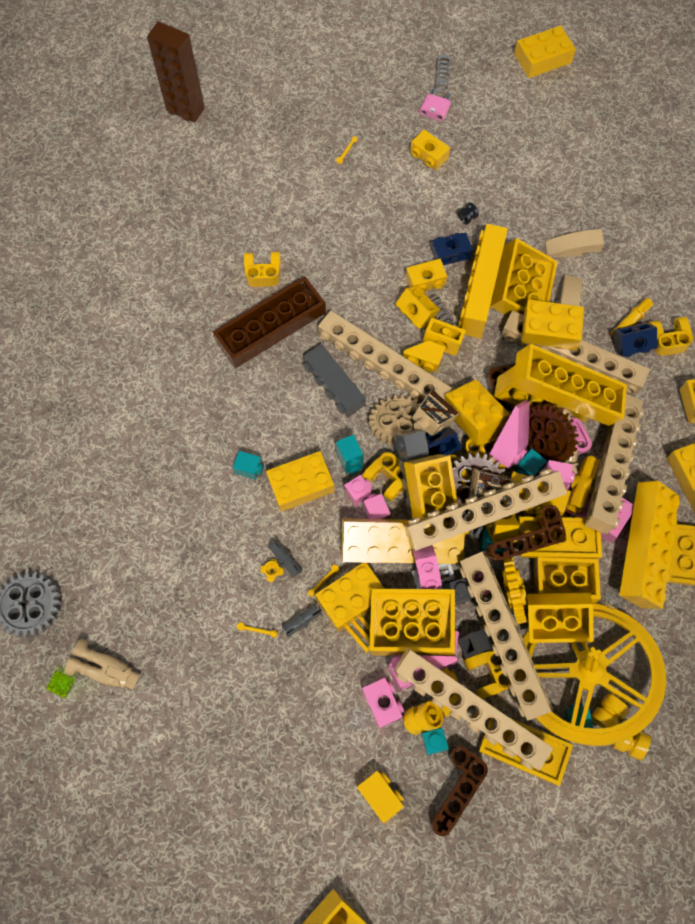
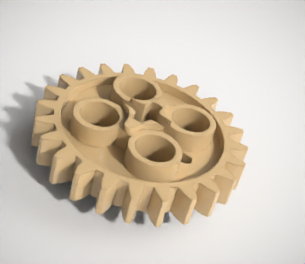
(393, 418)

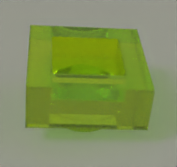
(60, 684)

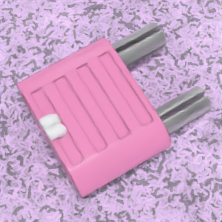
(435, 106)

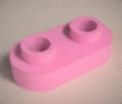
(583, 436)

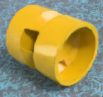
(611, 711)
(423, 718)
(636, 746)

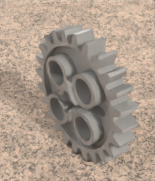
(45, 602)

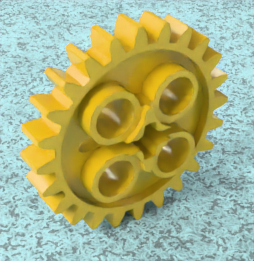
(514, 590)

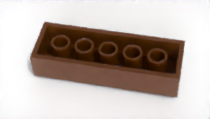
(176, 71)
(269, 322)

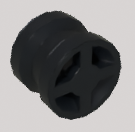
(467, 213)

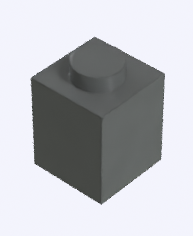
(475, 643)

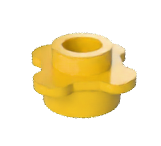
(272, 564)

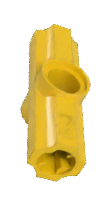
(583, 485)

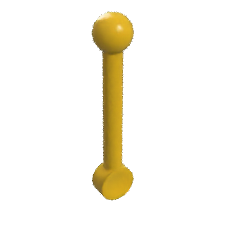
(339, 160)
(334, 569)
(240, 626)

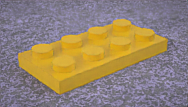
(578, 543)
(554, 766)

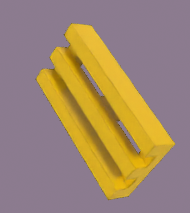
(360, 630)

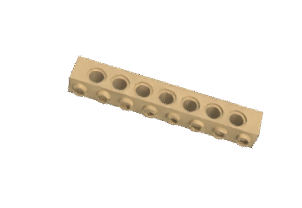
(335, 323)
(602, 358)
(614, 470)
(552, 489)
(541, 703)
(537, 749)

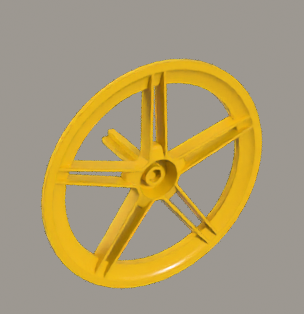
(592, 671)

